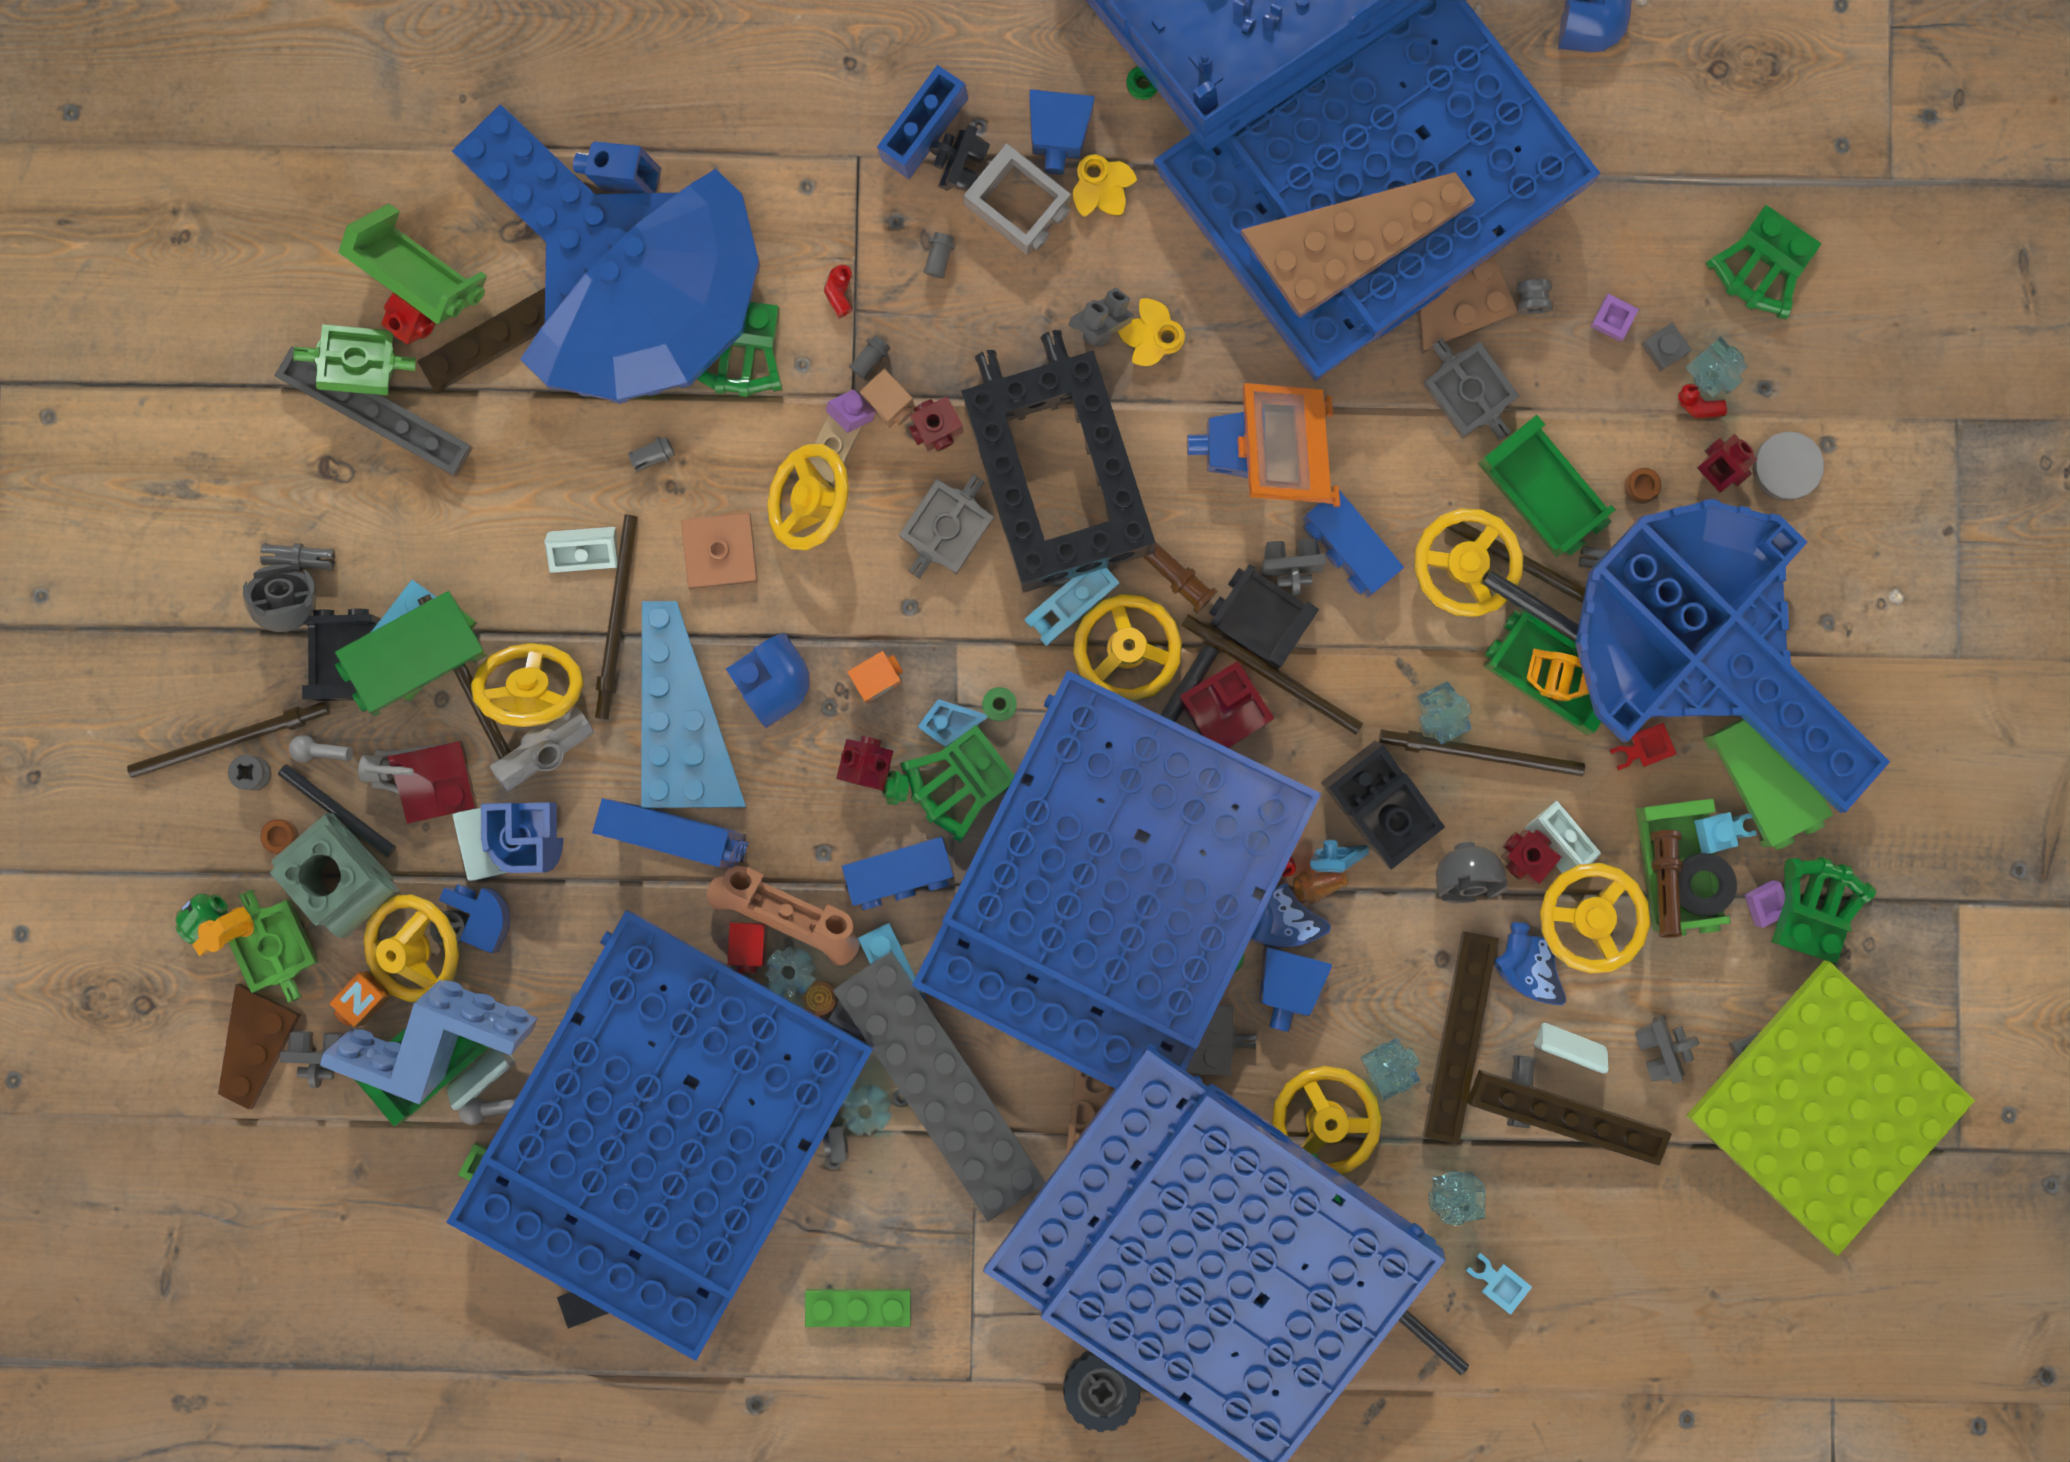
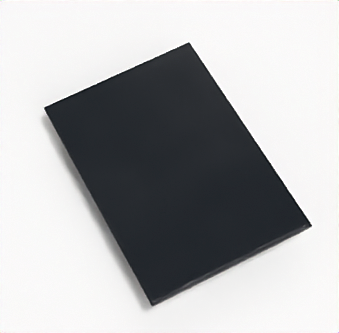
(578, 1310)

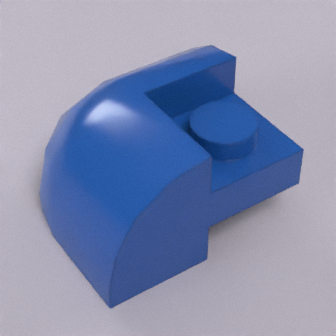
(1593, 24)
(772, 679)
(521, 836)

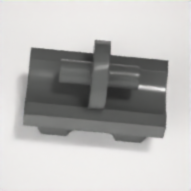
(1103, 317)
(1277, 564)
(301, 1051)
(1669, 1065)

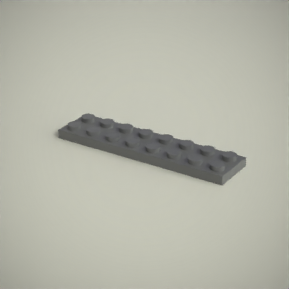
(939, 1085)

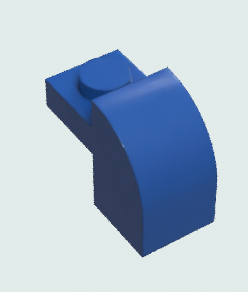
(488, 916)

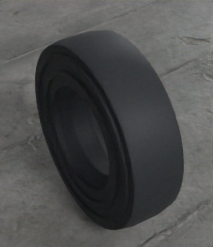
(1726, 880)

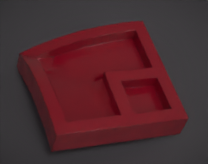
(1226, 707)
(439, 782)

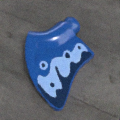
(1288, 922)
(1530, 966)

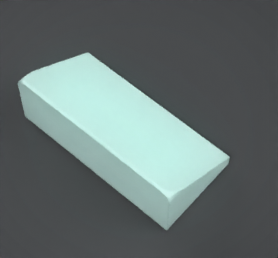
(582, 549)
(1565, 836)
(476, 862)
(1572, 1047)
(478, 1077)

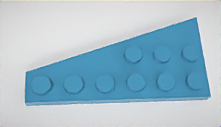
(680, 736)

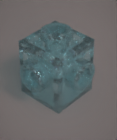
(1717, 368)
(1444, 712)
(803, 966)
(1391, 1068)
(873, 1097)
(1457, 1197)

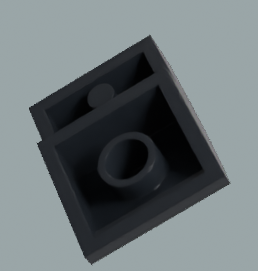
(1383, 804)

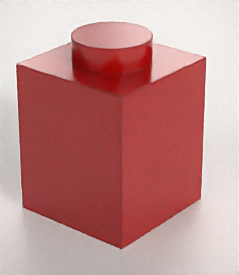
(747, 946)

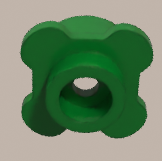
(896, 788)

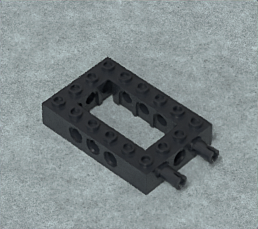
(1011, 397)

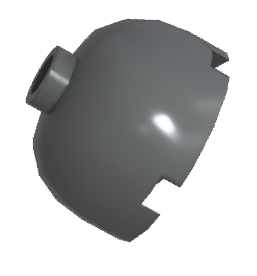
(280, 597)
(1468, 873)

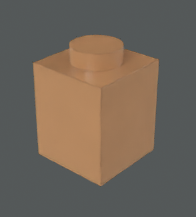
(888, 399)

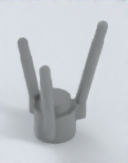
(377, 769)

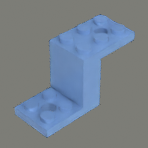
(429, 1041)

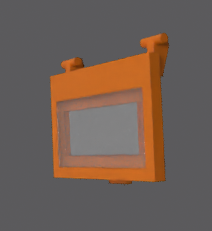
(1287, 443)

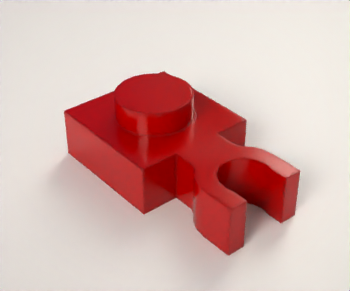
(1649, 746)

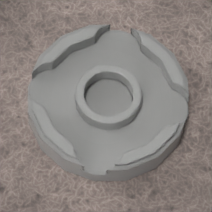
(1788, 466)

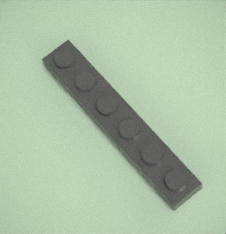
(381, 417)

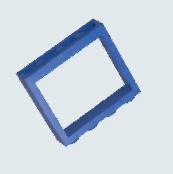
(670, 834)

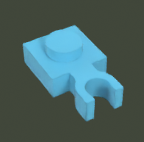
(1721, 831)
(1503, 1286)

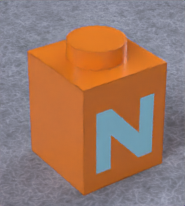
(876, 676)
(359, 1000)

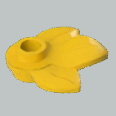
(1102, 191)
(1146, 333)

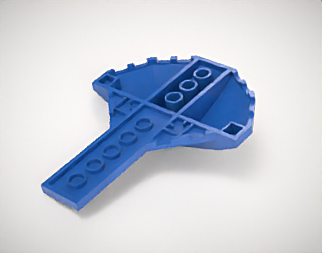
(634, 282)
(1696, 625)

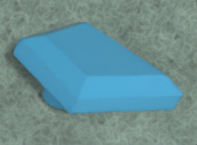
(949, 721)
(1337, 858)

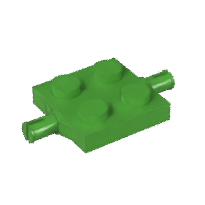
(354, 359)
(275, 949)

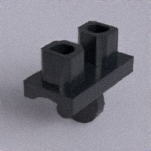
(966, 145)

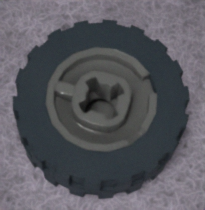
(1099, 1394)

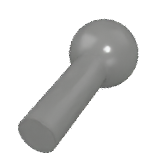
(304, 749)
(476, 1110)

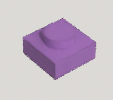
(1614, 318)
(850, 411)
(1766, 903)

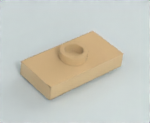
(837, 439)

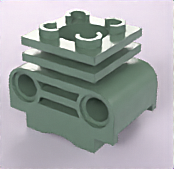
(362, 883)

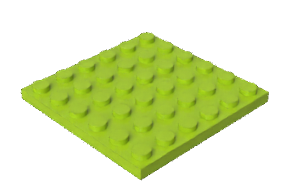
(1830, 1108)

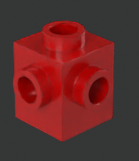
(405, 320)

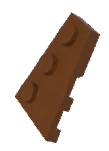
(253, 1045)

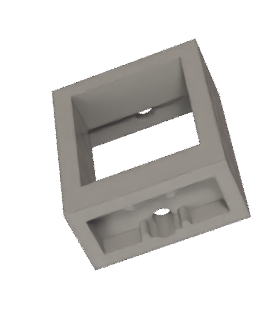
(992, 176)

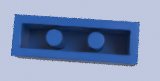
(923, 121)
(1352, 545)
(898, 873)

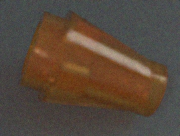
(1314, 885)

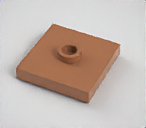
(719, 550)

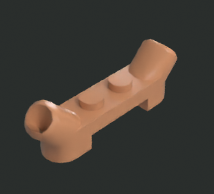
(824, 929)

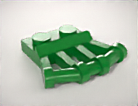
(1778, 245)
(758, 335)
(976, 765)
(1816, 931)

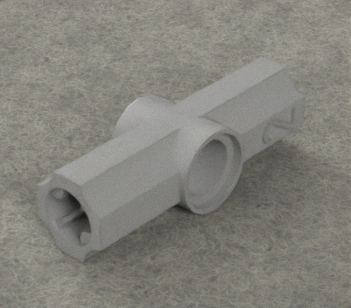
(529, 758)

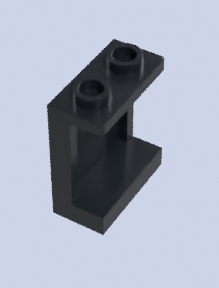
(1262, 616)
(326, 636)

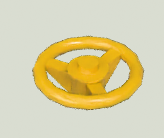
(810, 498)
(1466, 561)
(1128, 646)
(527, 687)
(1595, 918)
(409, 948)
(1327, 1119)

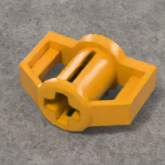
(1557, 660)
(217, 933)

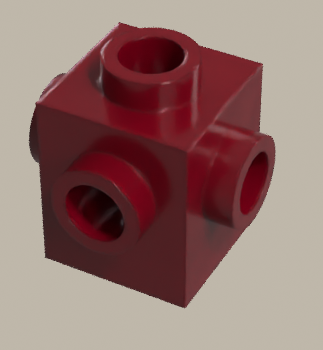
(935, 412)
(1727, 462)
(865, 763)
(1541, 858)

